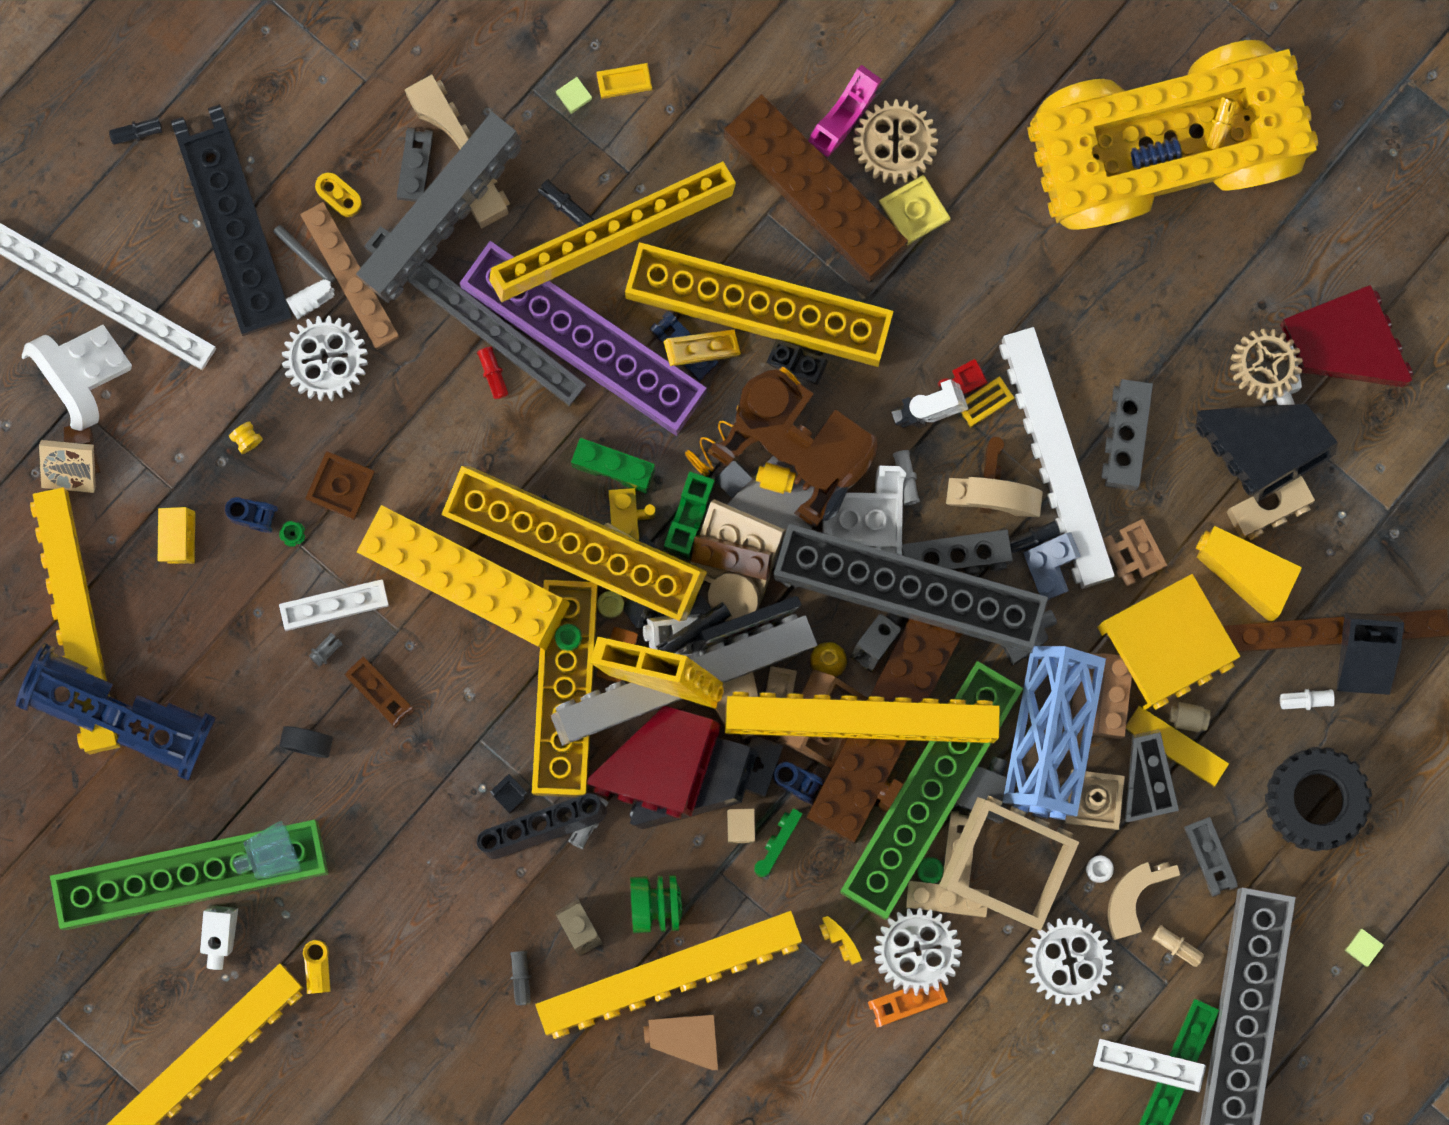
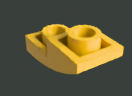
(835, 933)

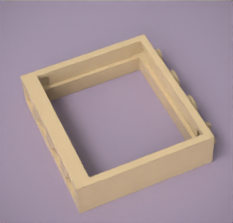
(965, 846)

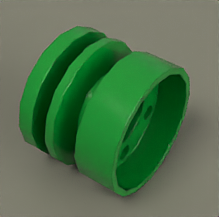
(655, 903)

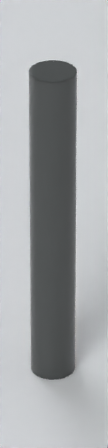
(304, 254)

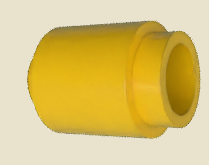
(775, 478)

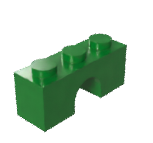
(614, 464)
(689, 515)

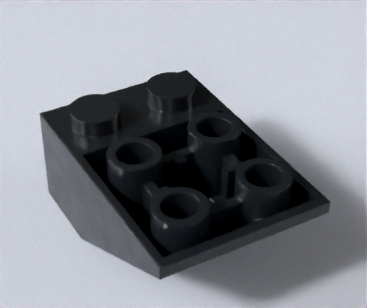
(1369, 653)

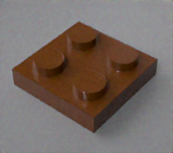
(340, 485)

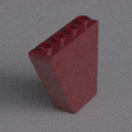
(1349, 340)
(661, 763)

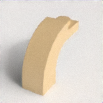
(995, 494)
(1122, 903)

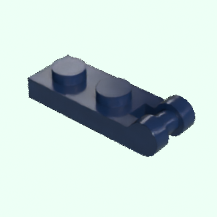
(699, 369)

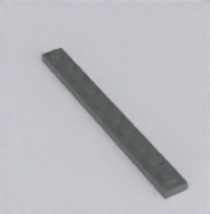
(491, 328)

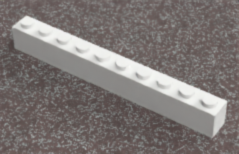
(1056, 455)

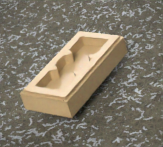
(781, 681)

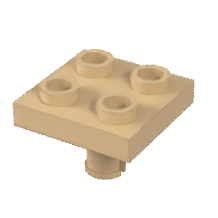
(1099, 801)

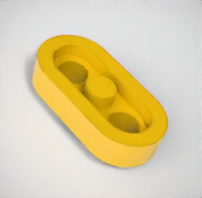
(339, 195)

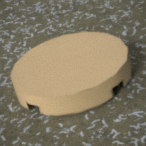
(736, 593)

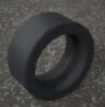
(306, 741)

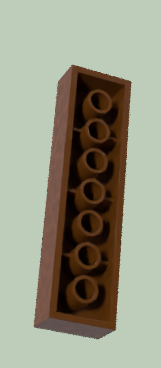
(815, 188)

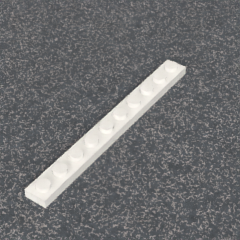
(104, 298)

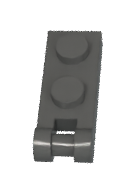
(414, 165)
(1210, 855)

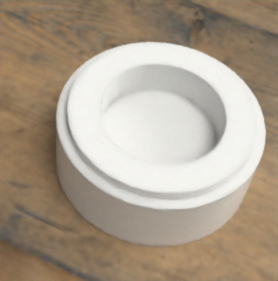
(1099, 869)

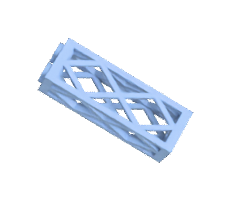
(1053, 745)

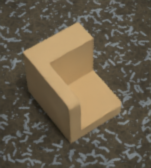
(741, 826)

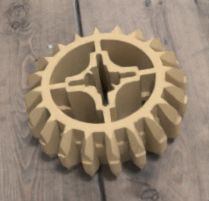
(1270, 374)

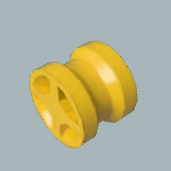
(245, 437)

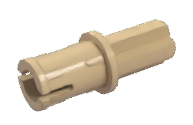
(1178, 946)

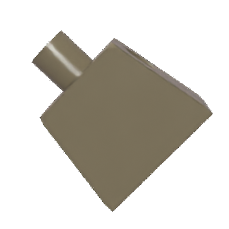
(578, 927)

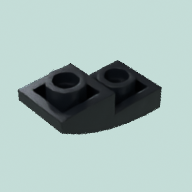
(798, 362)

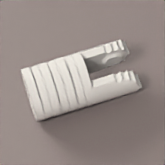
(310, 298)

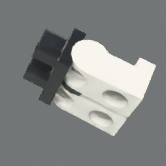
(931, 407)

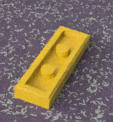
(702, 347)

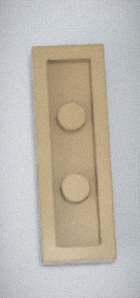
(939, 899)

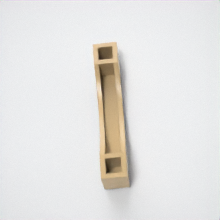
(431, 106)

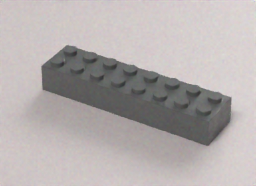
(440, 208)

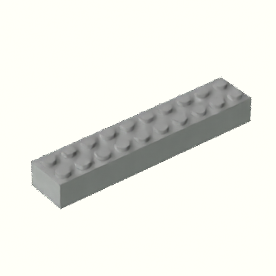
(726, 663)
(1248, 1008)

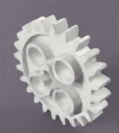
(327, 382)
(912, 928)
(1044, 967)

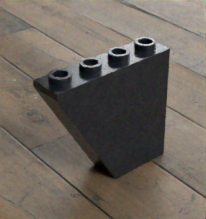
(1267, 444)
(721, 787)

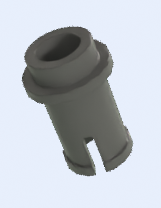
(324, 651)

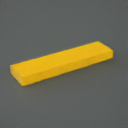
(1180, 747)

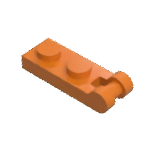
(906, 1004)

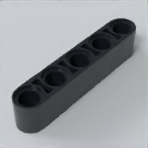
(529, 823)

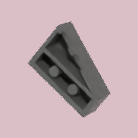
(1149, 780)

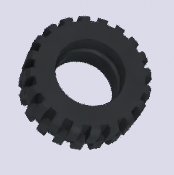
(1348, 779)

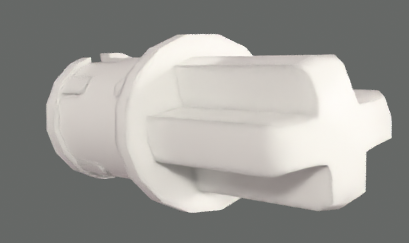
(1307, 699)

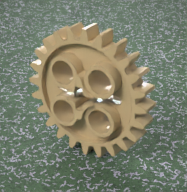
(872, 141)

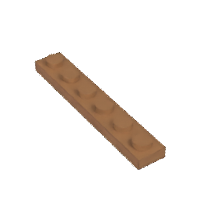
(344, 269)

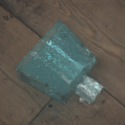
(269, 854)

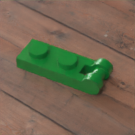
(776, 844)

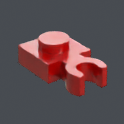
(968, 376)

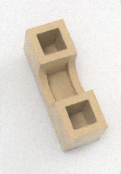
(1250, 518)

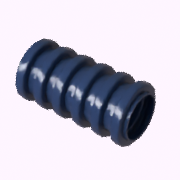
(1156, 153)

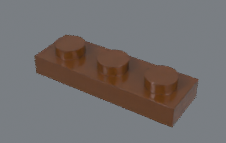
(732, 557)

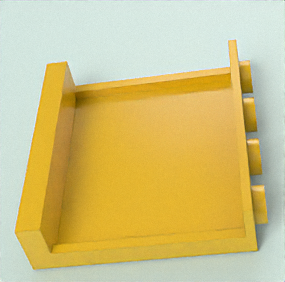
(1171, 641)

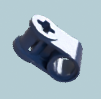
(253, 514)
(799, 782)

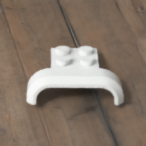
(78, 368)
(873, 517)

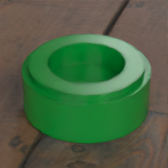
(568, 637)
(930, 870)

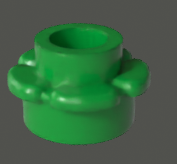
(289, 527)

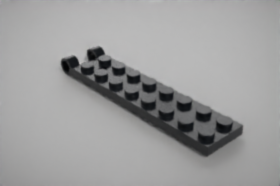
(233, 225)

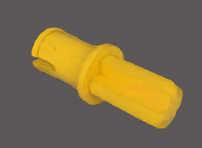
(1221, 123)

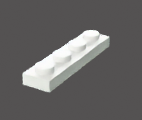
(334, 605)
(1149, 1065)

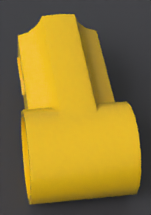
(317, 970)

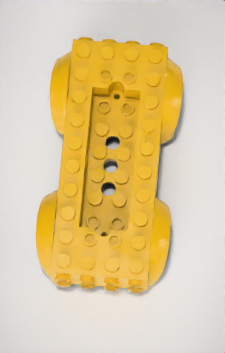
(1092, 126)

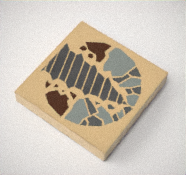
(67, 466)

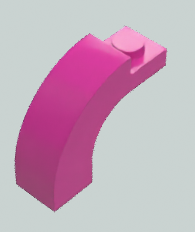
(846, 112)

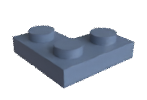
(1045, 564)

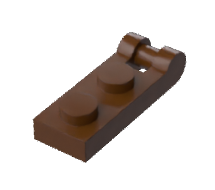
(991, 469)
(378, 691)
(888, 795)

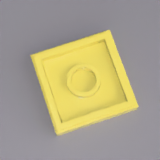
(914, 209)

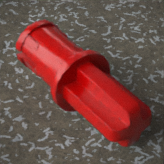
(492, 372)

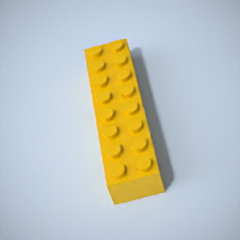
(463, 577)
(561, 678)

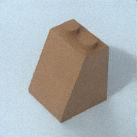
(685, 1038)

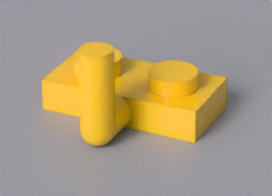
(625, 513)

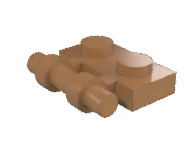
(1142, 549)

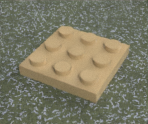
(740, 528)

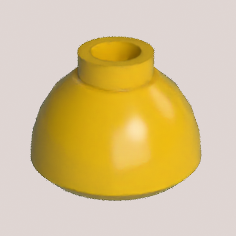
(829, 659)

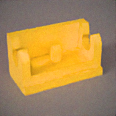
(176, 535)

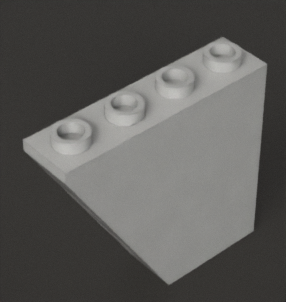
(773, 506)

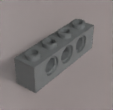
(1140, 396)
(996, 542)

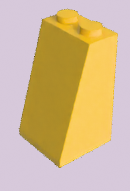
(1249, 570)

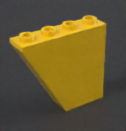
(658, 671)

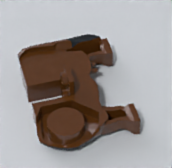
(827, 463)

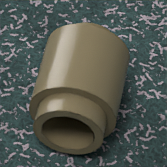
(1190, 717)

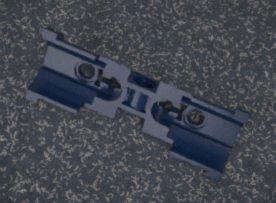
(185, 728)

